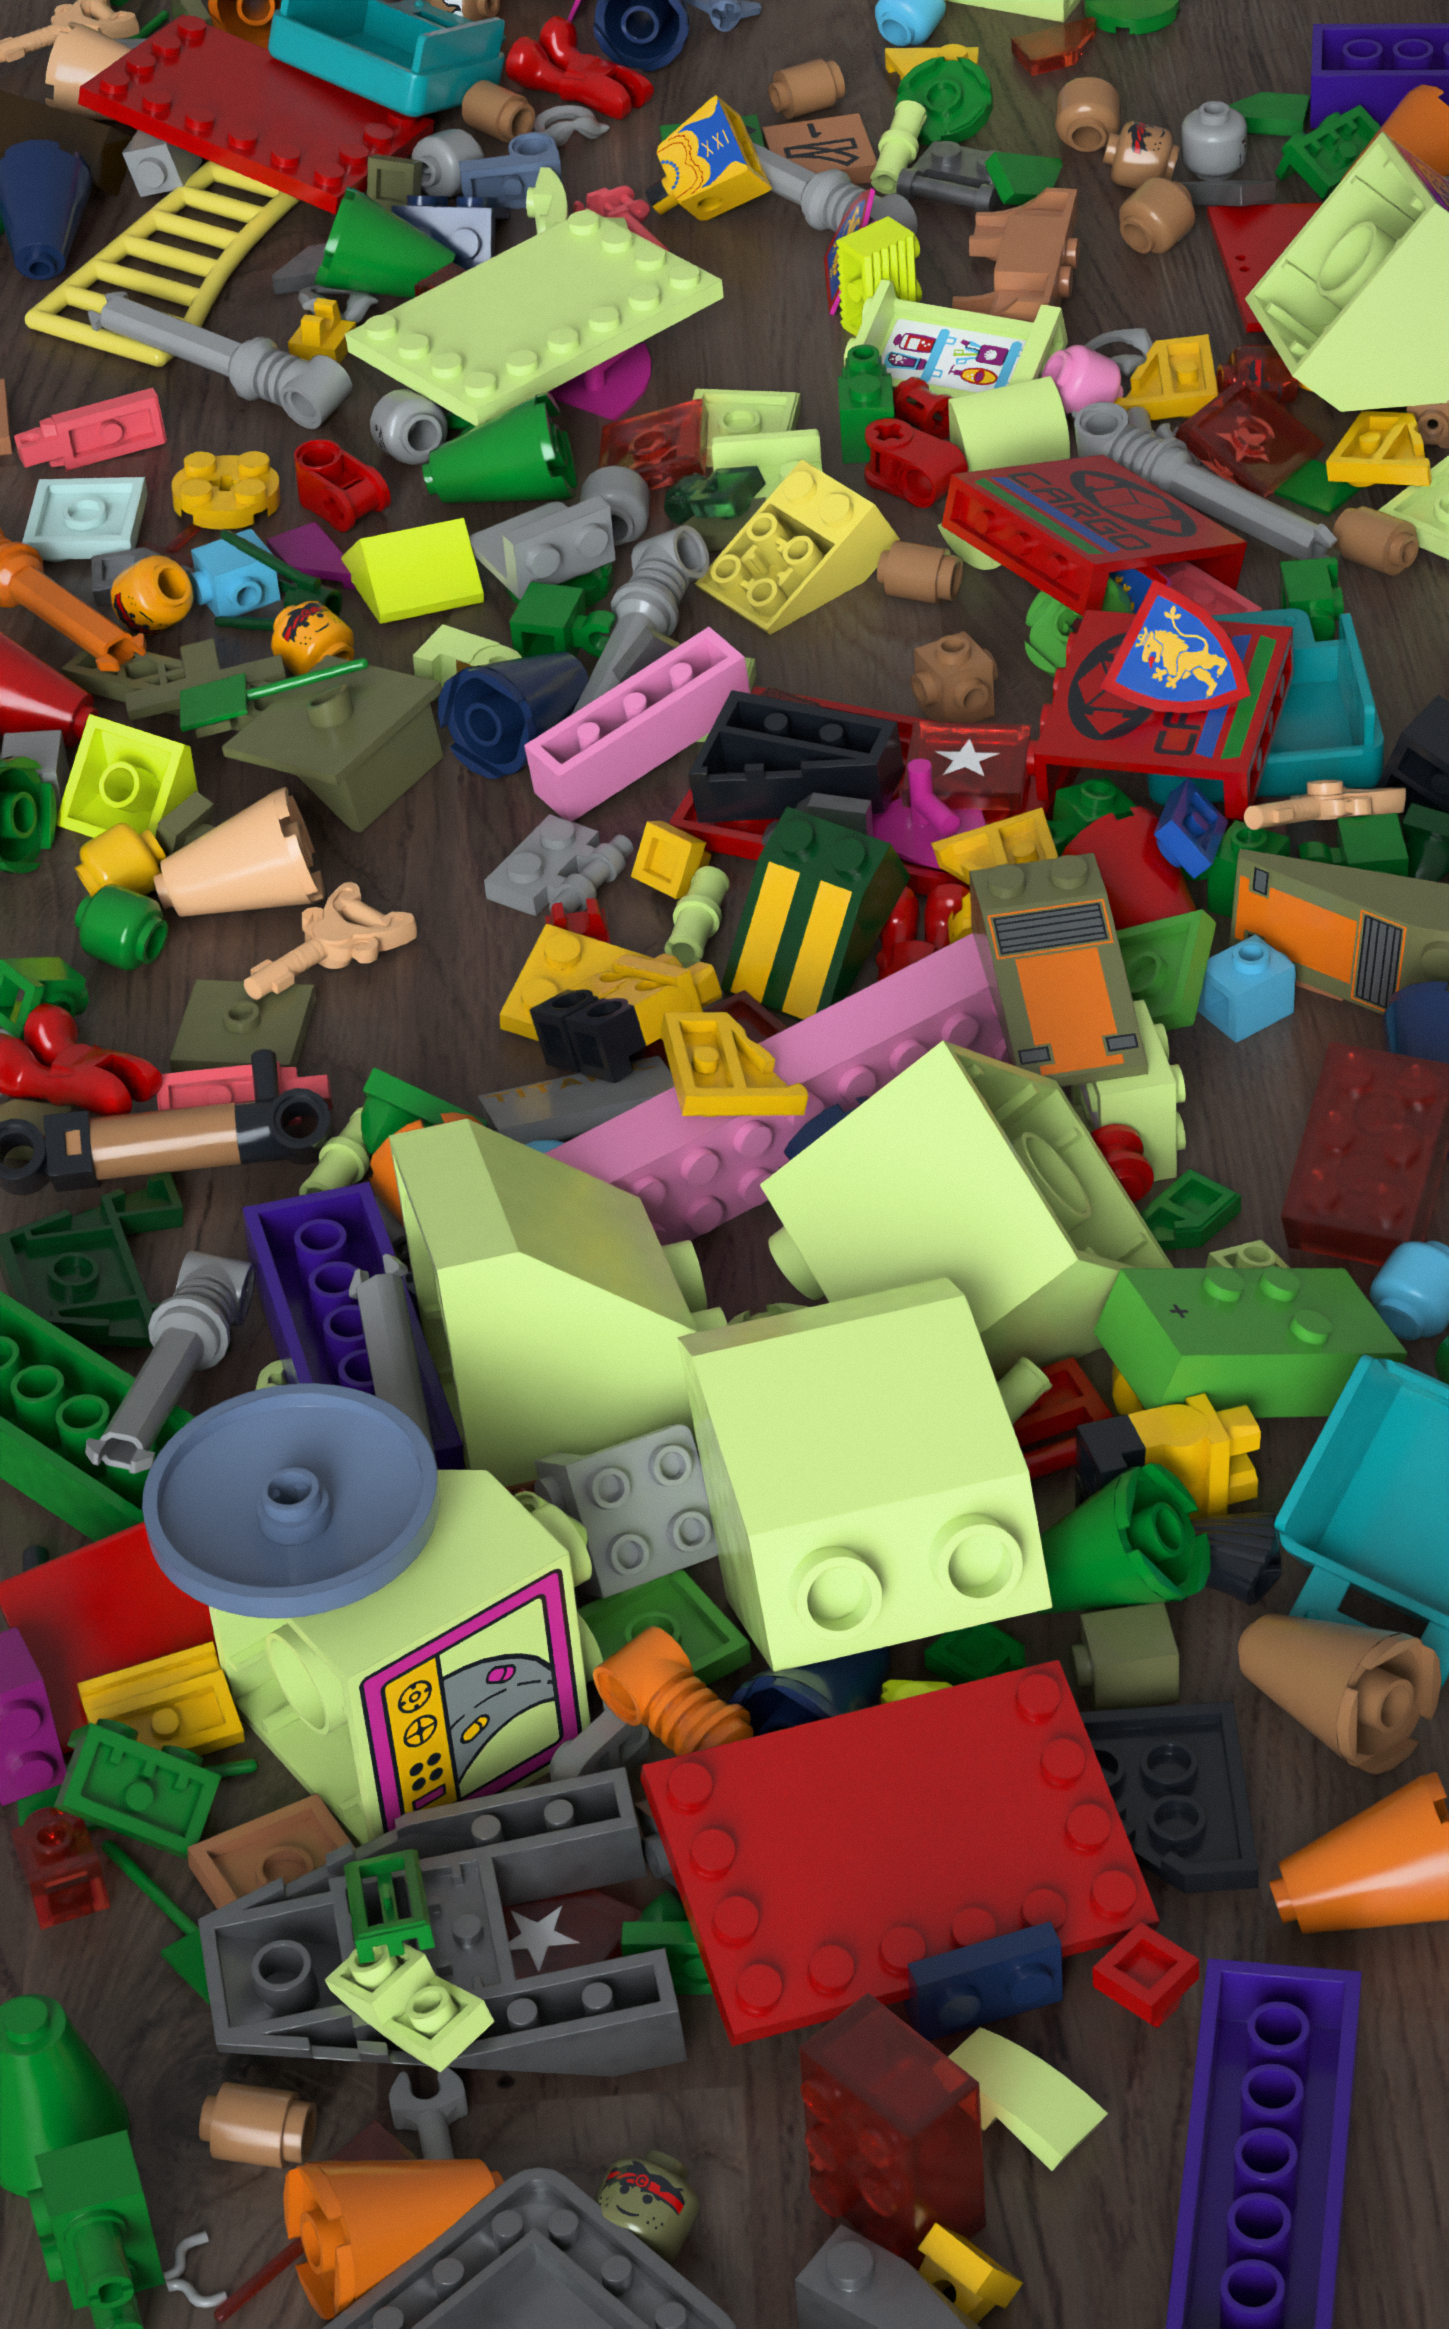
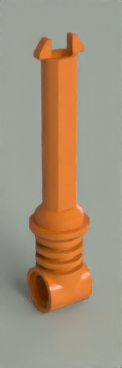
(26, 585)
(656, 1687)

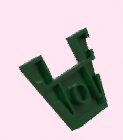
(82, 1268)

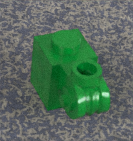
(863, 398)

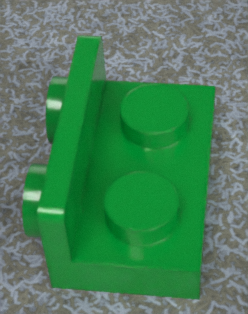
(1328, 151)
(136, 1788)

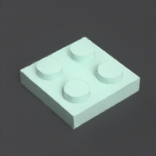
(85, 517)

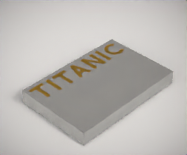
(571, 1103)

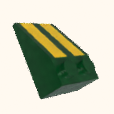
(812, 914)

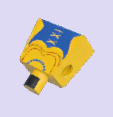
(708, 164)

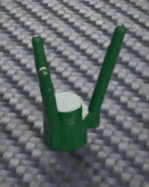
(304, 589)

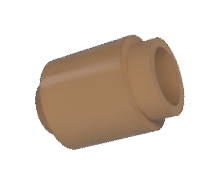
(806, 88)
(497, 111)
(1376, 540)
(920, 572)
(258, 2125)

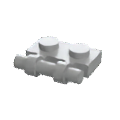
(547, 867)

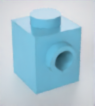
(232, 580)
(1247, 988)

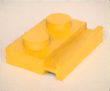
(169, 1701)

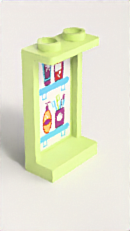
(957, 348)

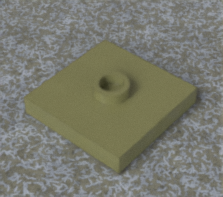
(227, 1025)

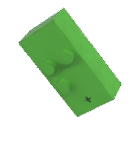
(1242, 1336)

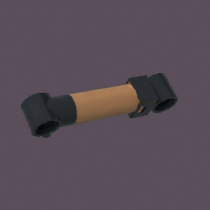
(87, 1149)

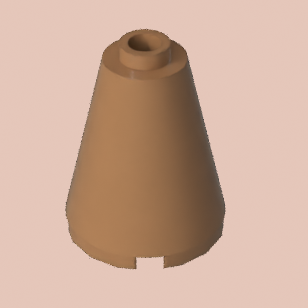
(1345, 1684)

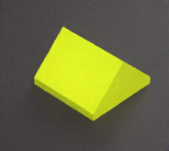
(415, 571)
(124, 779)

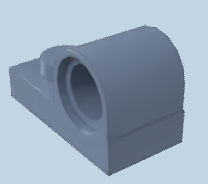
(511, 174)

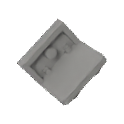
(547, 544)
(639, 1507)

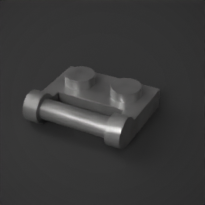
(952, 176)

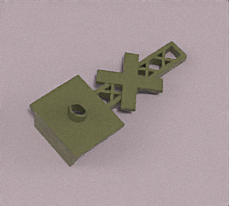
(346, 737)

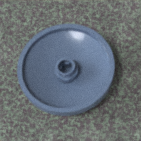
(291, 1500)

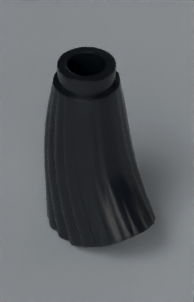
(1242, 1554)

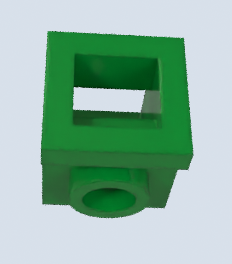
(1315, 590)
(43, 981)

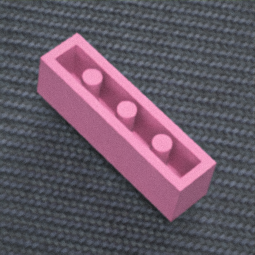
(635, 725)

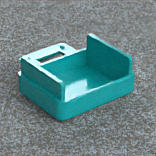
(389, 53)
(1326, 722)
(1377, 1502)

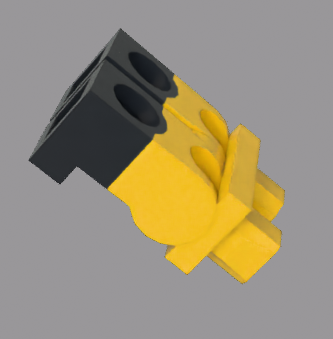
(619, 1013)
(1189, 1440)

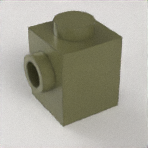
(1127, 1657)

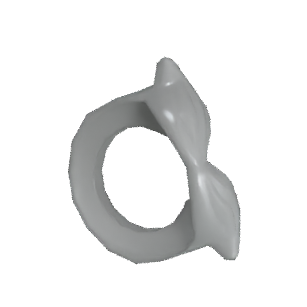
(584, 123)
(356, 305)
(1137, 337)

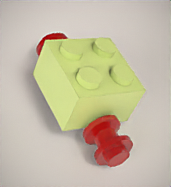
(1137, 1115)

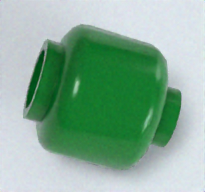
(121, 927)

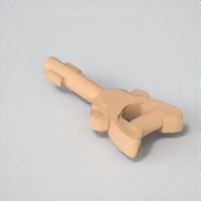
(108, 22)
(1325, 802)
(334, 941)

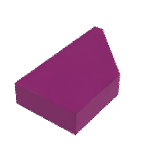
(311, 553)

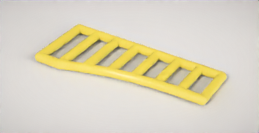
(134, 243)

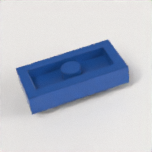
(1189, 829)

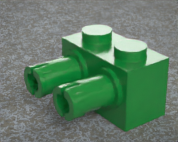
(97, 2228)

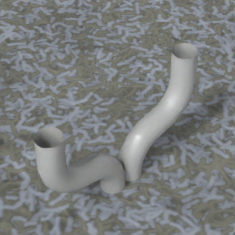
(172, 2275)

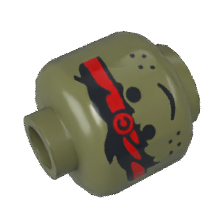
(651, 2201)

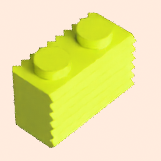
(873, 254)

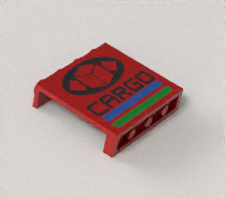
(1079, 521)
(1108, 733)

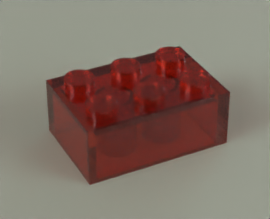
(1369, 1155)
(891, 2131)

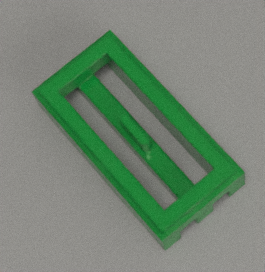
(393, 1930)

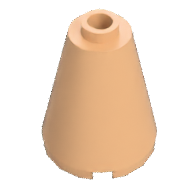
(75, 61)
(244, 863)

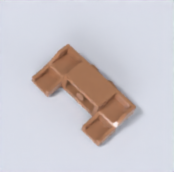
(1031, 254)

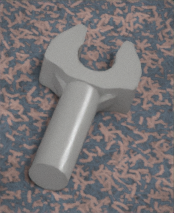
(430, 2115)

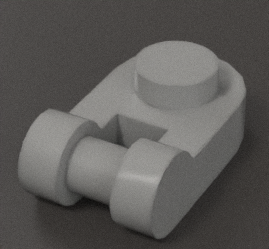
(601, 1747)

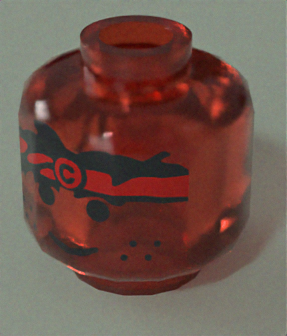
(1263, 367)

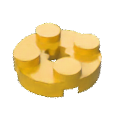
(204, 486)

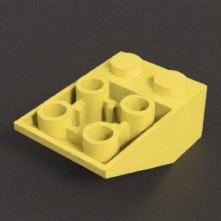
(799, 551)

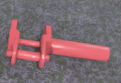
(620, 204)

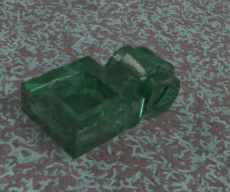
(722, 495)

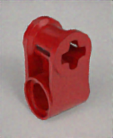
(914, 466)
(337, 484)

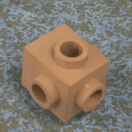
(954, 680)

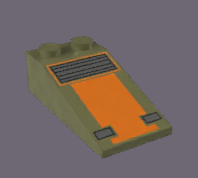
(1344, 925)
(1056, 970)

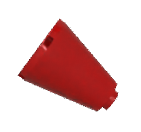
(39, 696)
(1134, 871)

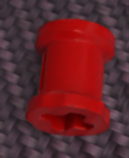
(926, 405)

